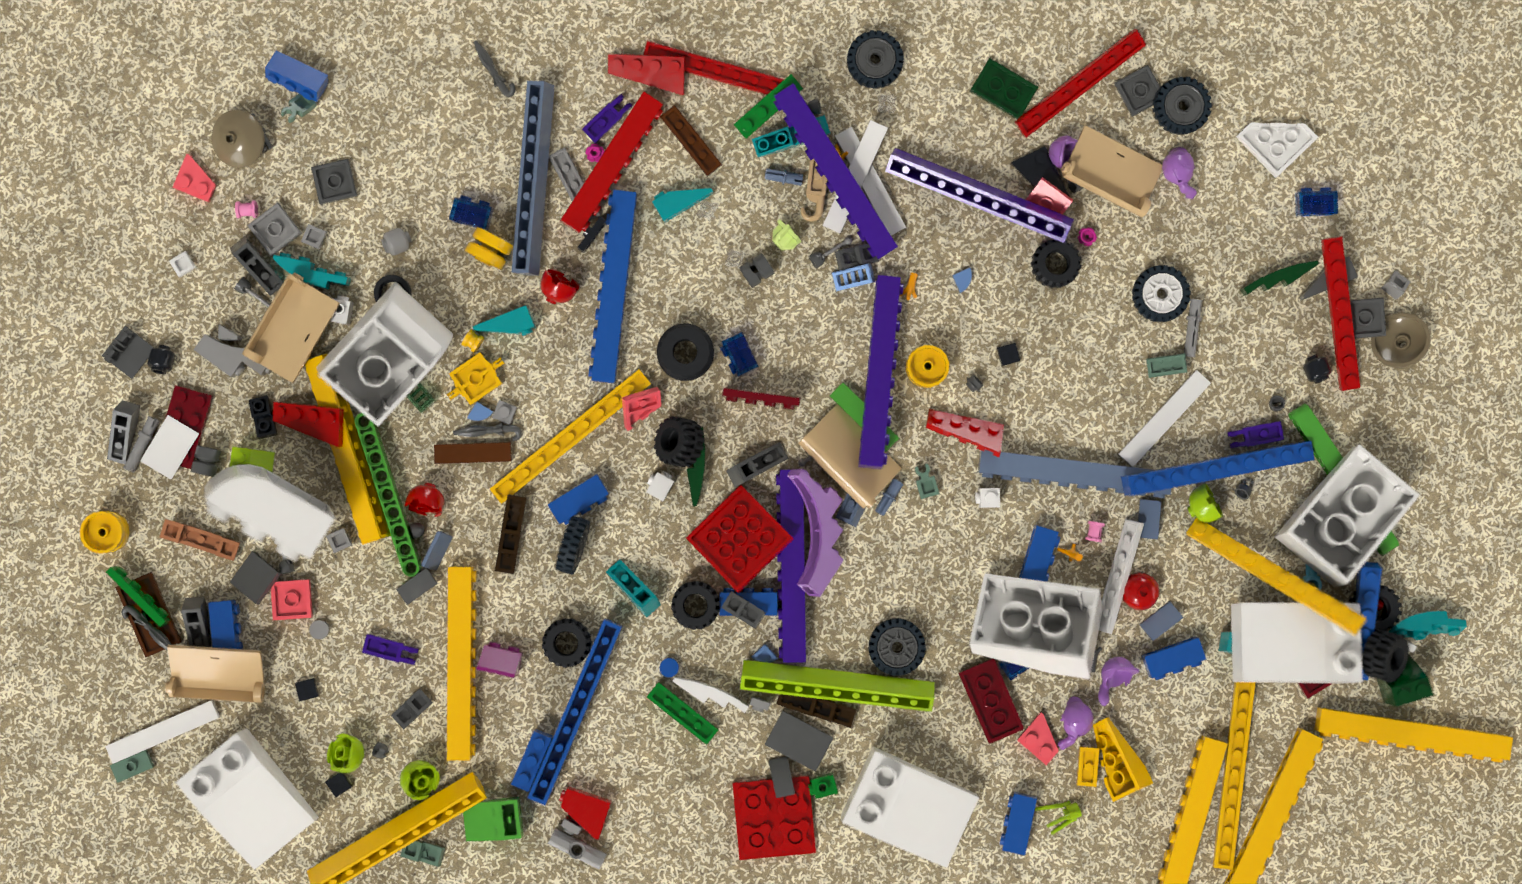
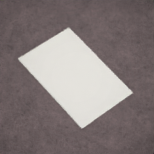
(169, 447)

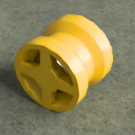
(472, 340)

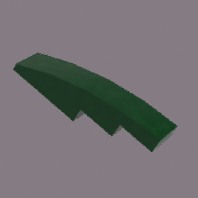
(1285, 276)
(696, 476)

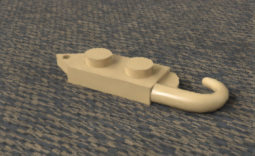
(815, 192)

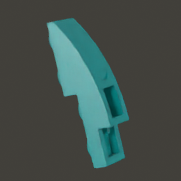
(782, 139)
(305, 268)
(1431, 622)

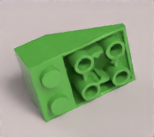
(494, 820)

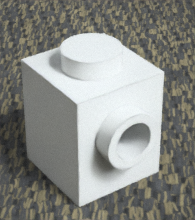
(343, 312)
(660, 485)
(988, 497)

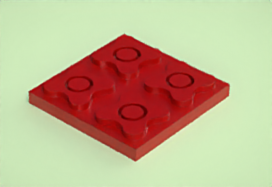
(739, 538)
(772, 824)

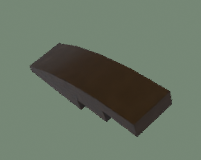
(510, 534)
(820, 708)

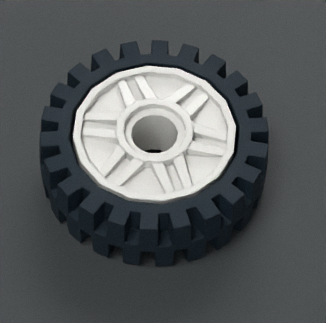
(1175, 288)

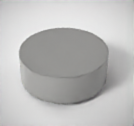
(319, 629)

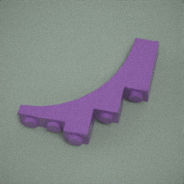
(824, 532)

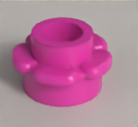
(589, 152)
(1092, 236)

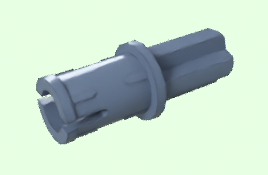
(783, 176)
(889, 496)

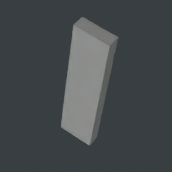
(568, 174)

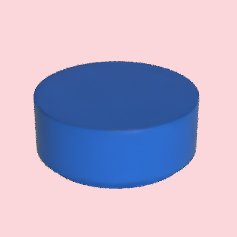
(669, 667)

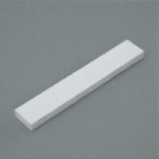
(858, 168)
(872, 185)
(1164, 418)
(1119, 574)
(162, 731)

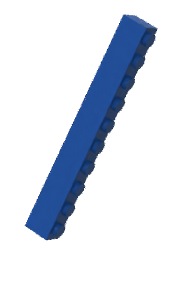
(613, 286)
(1217, 468)
(575, 711)

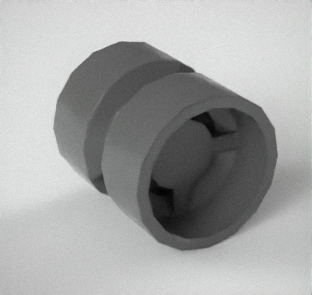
(762, 266)
(206, 461)

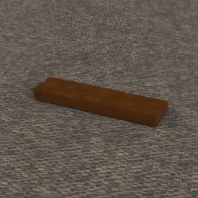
(691, 140)
(472, 453)

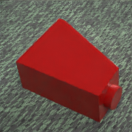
(586, 809)

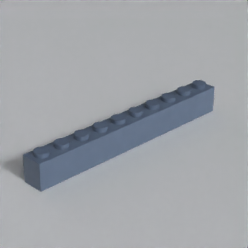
(533, 178)
(1058, 470)

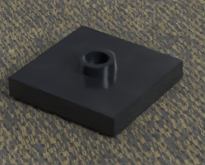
(590, 234)

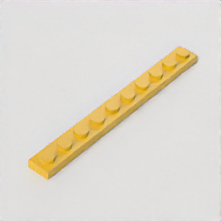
(568, 437)
(1276, 576)
(1233, 775)

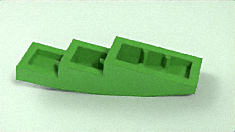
(854, 408)

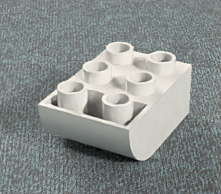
(385, 354)
(269, 508)

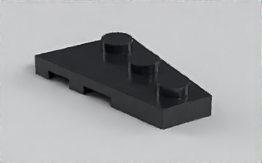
(1039, 165)

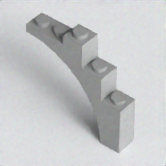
(226, 357)

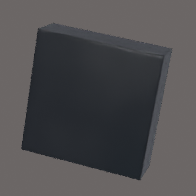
(1008, 354)
(307, 689)
(338, 784)

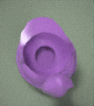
(1061, 150)
(1178, 169)
(1113, 674)
(1077, 721)

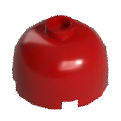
(557, 287)
(425, 499)
(1141, 591)

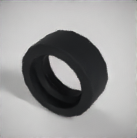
(387, 279)

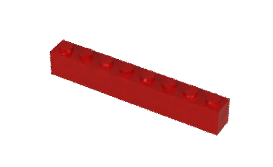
(611, 162)

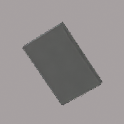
(799, 740)

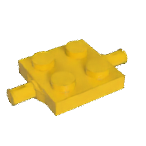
(475, 378)

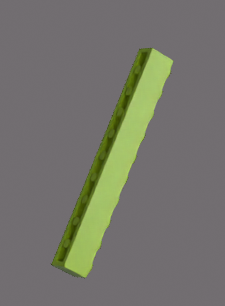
(837, 685)

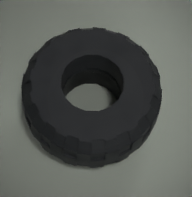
(680, 333)

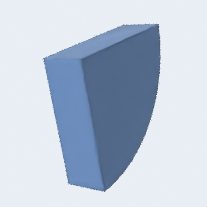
(963, 279)
(479, 412)
(764, 654)

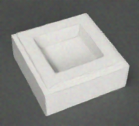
(182, 264)

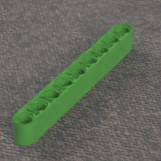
(1327, 454)
(395, 501)

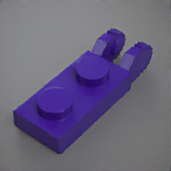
(606, 119)
(1258, 434)
(387, 649)

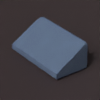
(850, 511)
(1149, 515)
(436, 551)
(1161, 621)

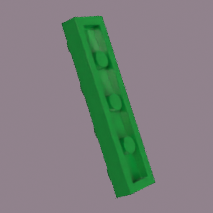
(764, 109)
(145, 601)
(682, 713)

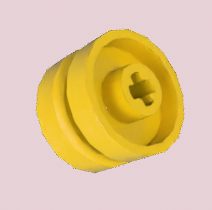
(489, 248)
(933, 356)
(98, 522)

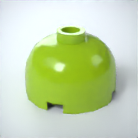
(1204, 505)
(345, 753)
(419, 779)

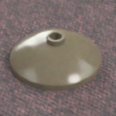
(246, 135)
(1402, 329)

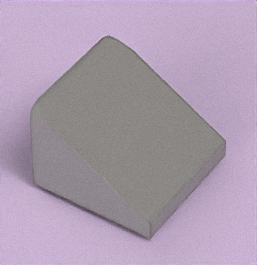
(1396, 285)
(227, 335)

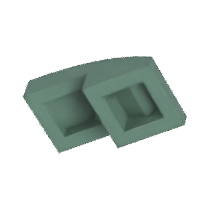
(424, 852)

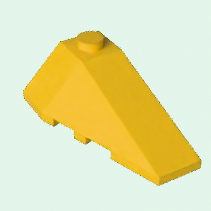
(1123, 767)

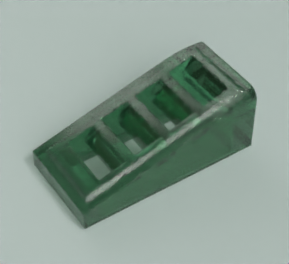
(428, 403)

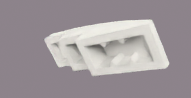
(703, 691)

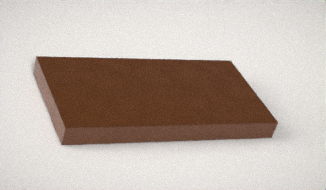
(148, 645)

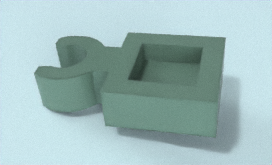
(298, 106)
(926, 485)

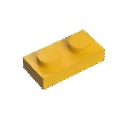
(1087, 766)

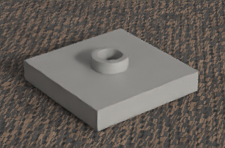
(274, 229)

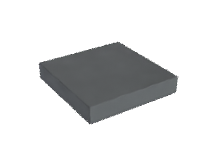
(1138, 90)
(334, 181)
(1368, 317)
(255, 578)

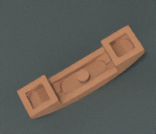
(199, 539)

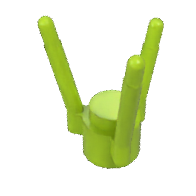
(1070, 813)

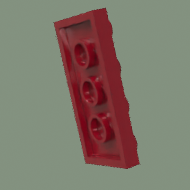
(753, 397)
(191, 410)
(991, 700)

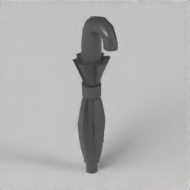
(498, 81)
(475, 431)
(141, 619)

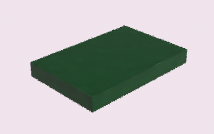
(1003, 89)

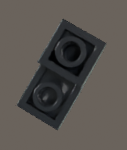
(263, 417)

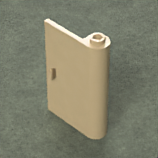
(1112, 171)
(282, 333)
(836, 448)
(216, 674)

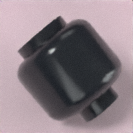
(161, 359)
(1317, 369)

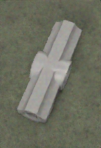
(565, 842)

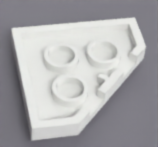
(1276, 143)

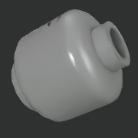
(396, 241)

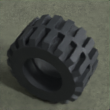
(1044, 275)
(679, 441)
(1390, 611)
(680, 613)
(554, 654)
(1384, 655)

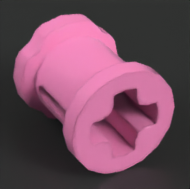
(246, 209)
(1095, 531)

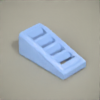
(869, 272)

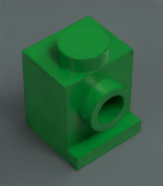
(828, 780)

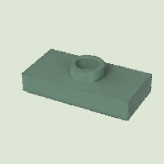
(1166, 365)
(132, 766)

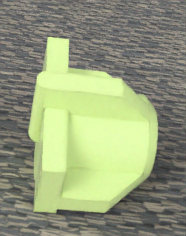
(784, 237)

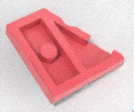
(194, 180)
(640, 405)
(1039, 739)

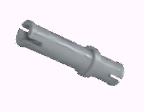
(1192, 327)
(141, 444)

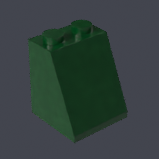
(1408, 688)

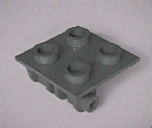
(128, 352)

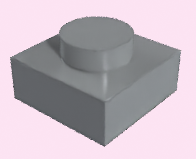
(314, 236)
(504, 412)
(339, 540)
(759, 704)
(571, 826)

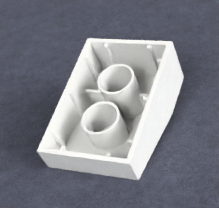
(1347, 516)
(1037, 624)
(1292, 645)
(247, 798)
(909, 807)

